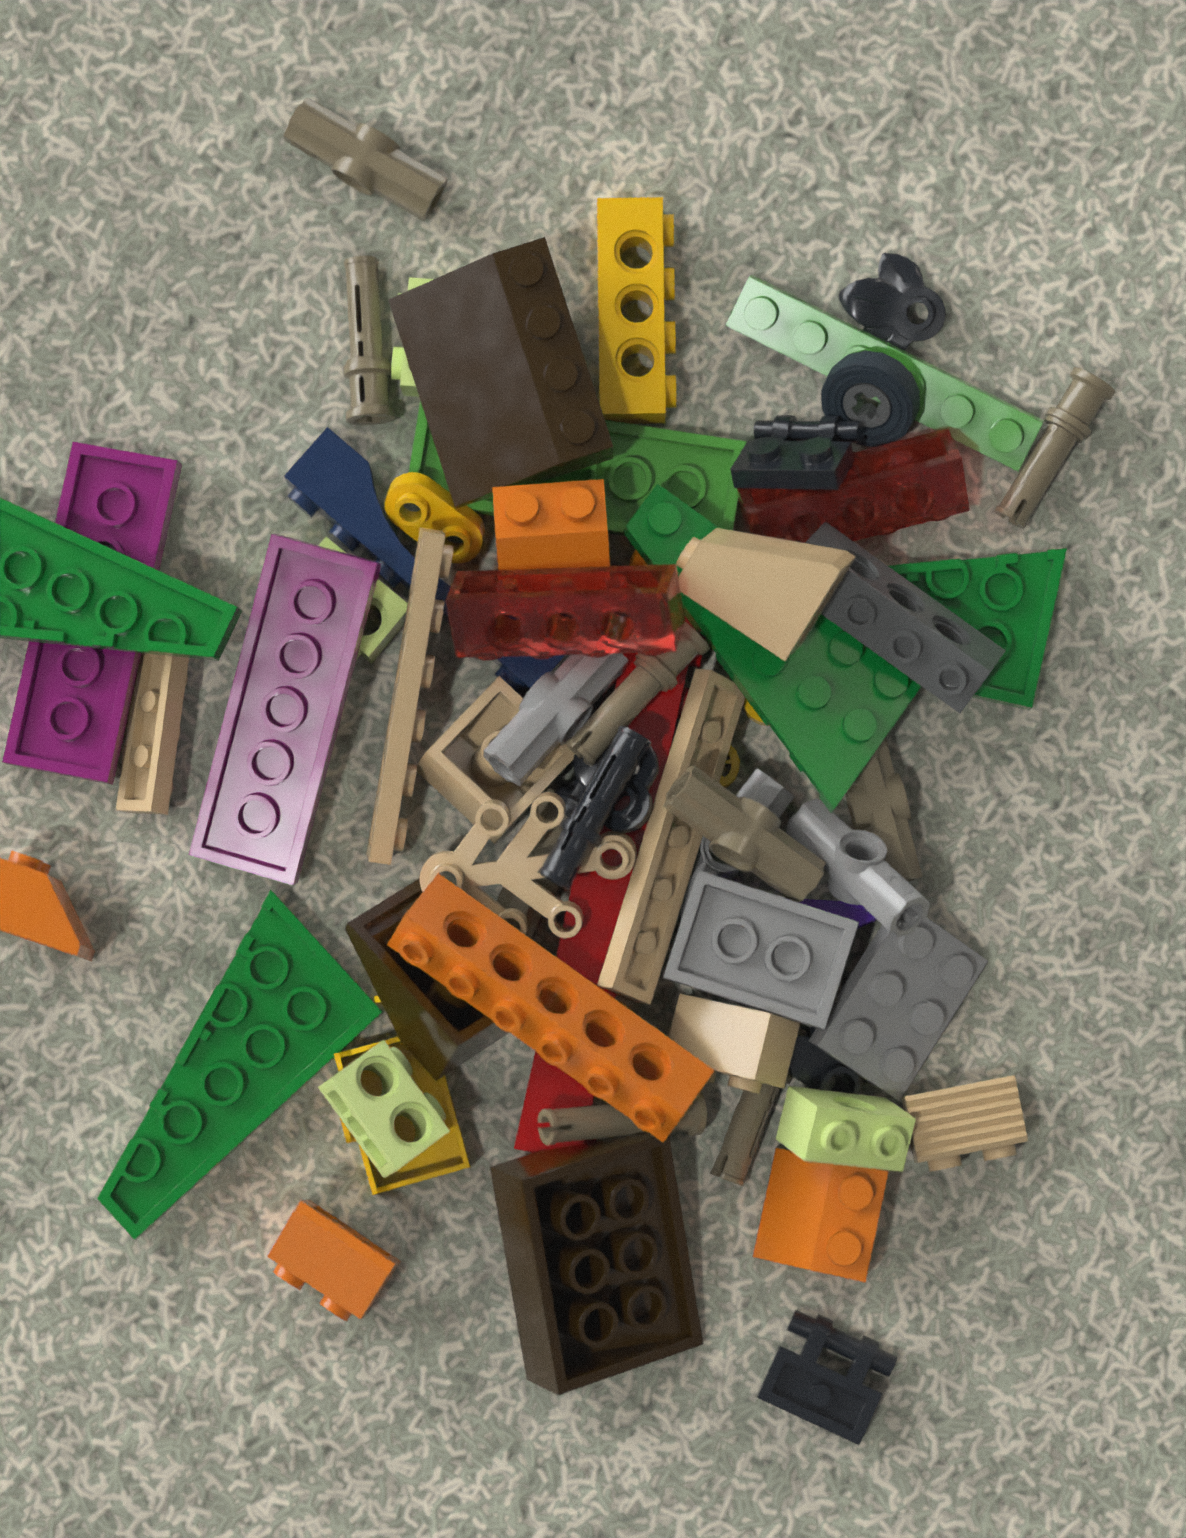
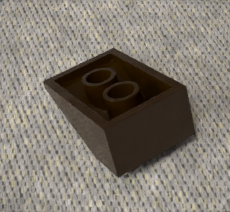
(424, 1013)

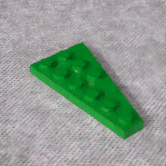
(90, 596)
(1005, 600)
(823, 702)
(250, 1051)

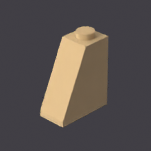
(762, 584)

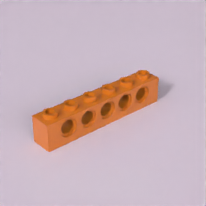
(550, 1007)

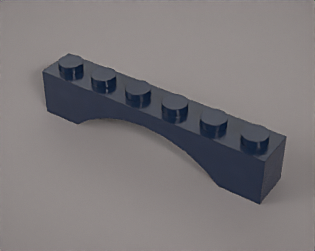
(342, 488)

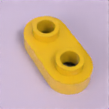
(435, 513)

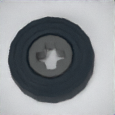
(873, 376)

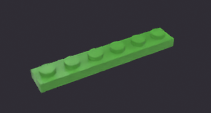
(945, 400)

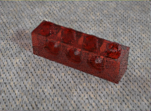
(882, 492)
(588, 594)

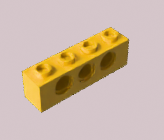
(620, 226)

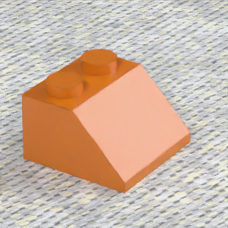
(551, 525)
(39, 907)
(820, 1216)
(331, 1259)

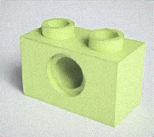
(845, 1129)

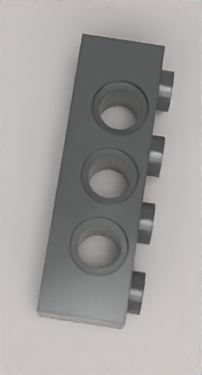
(907, 625)

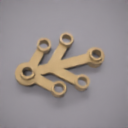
(517, 869)

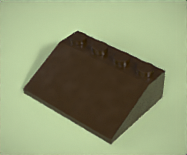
(501, 373)
(596, 1259)

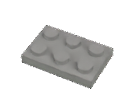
(760, 950)
(898, 1004)

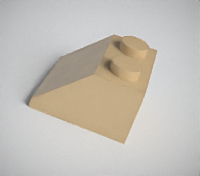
(467, 779)

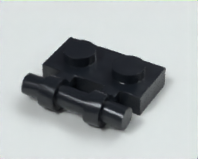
(797, 454)
(819, 1393)

